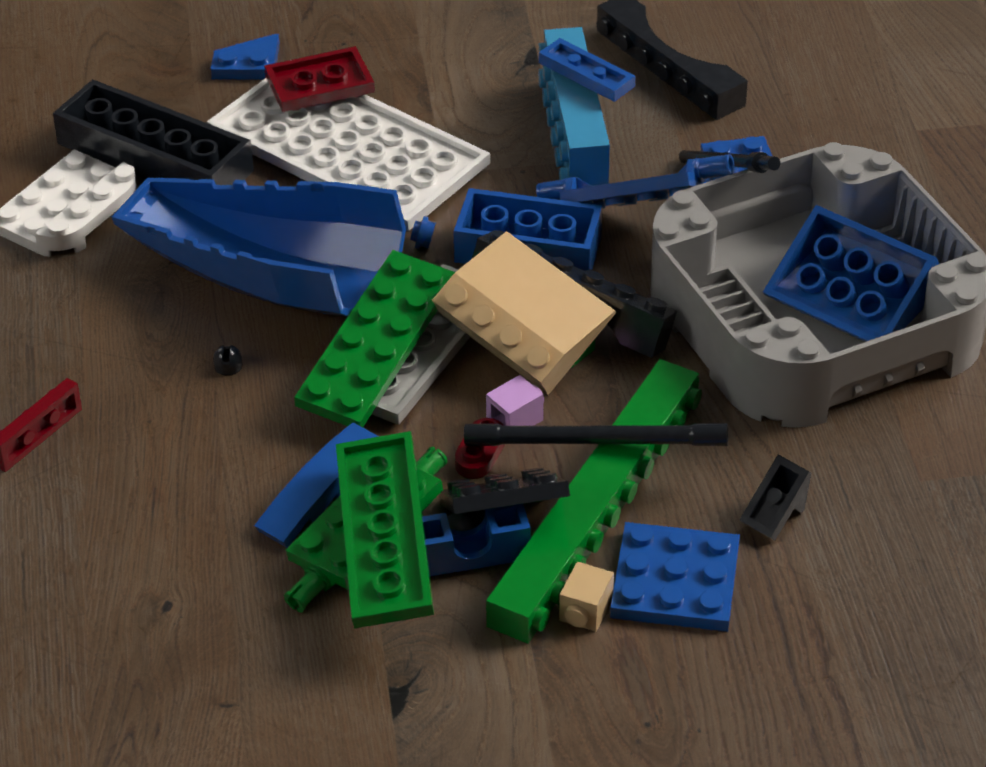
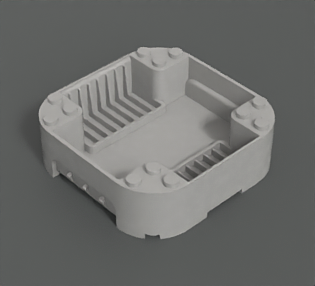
(769, 360)

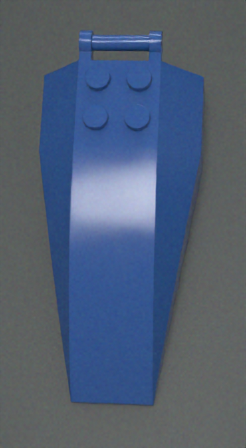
(273, 242)

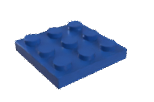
(675, 576)

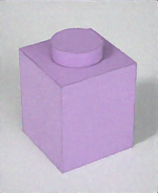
(516, 403)

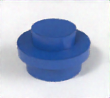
(422, 233)

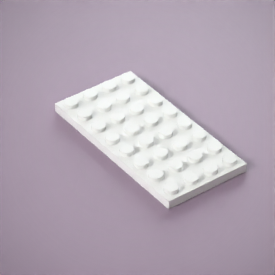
(357, 145)

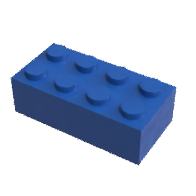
(554, 225)

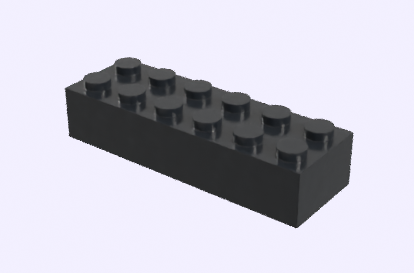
(149, 137)

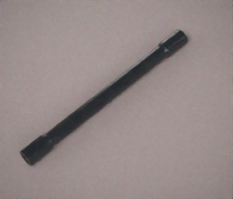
(696, 434)

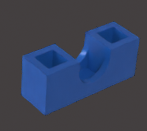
(491, 543)

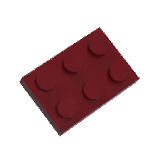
(319, 79)

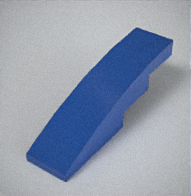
(308, 491)

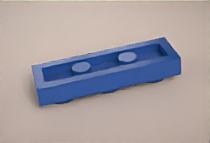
(587, 69)

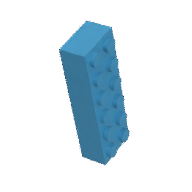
(574, 118)

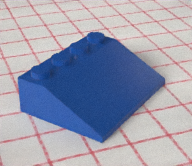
(851, 276)

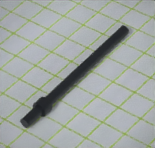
(755, 162)

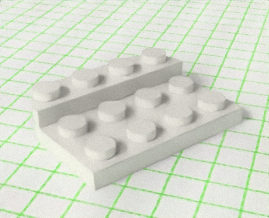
(66, 204)

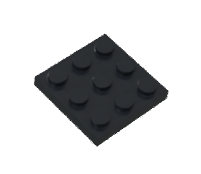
(503, 491)

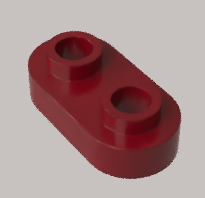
(477, 461)

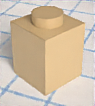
(586, 596)

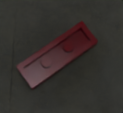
(38, 423)

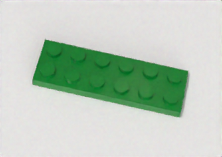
(373, 341)
(383, 530)

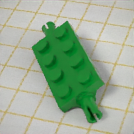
(322, 545)

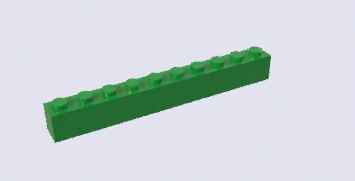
(597, 494)

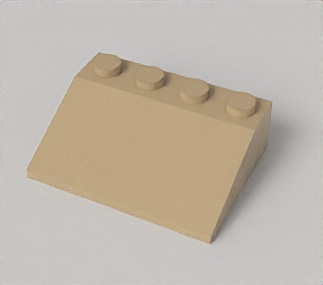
(523, 310)

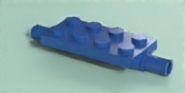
(629, 192)

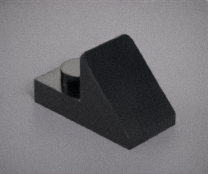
(779, 493)

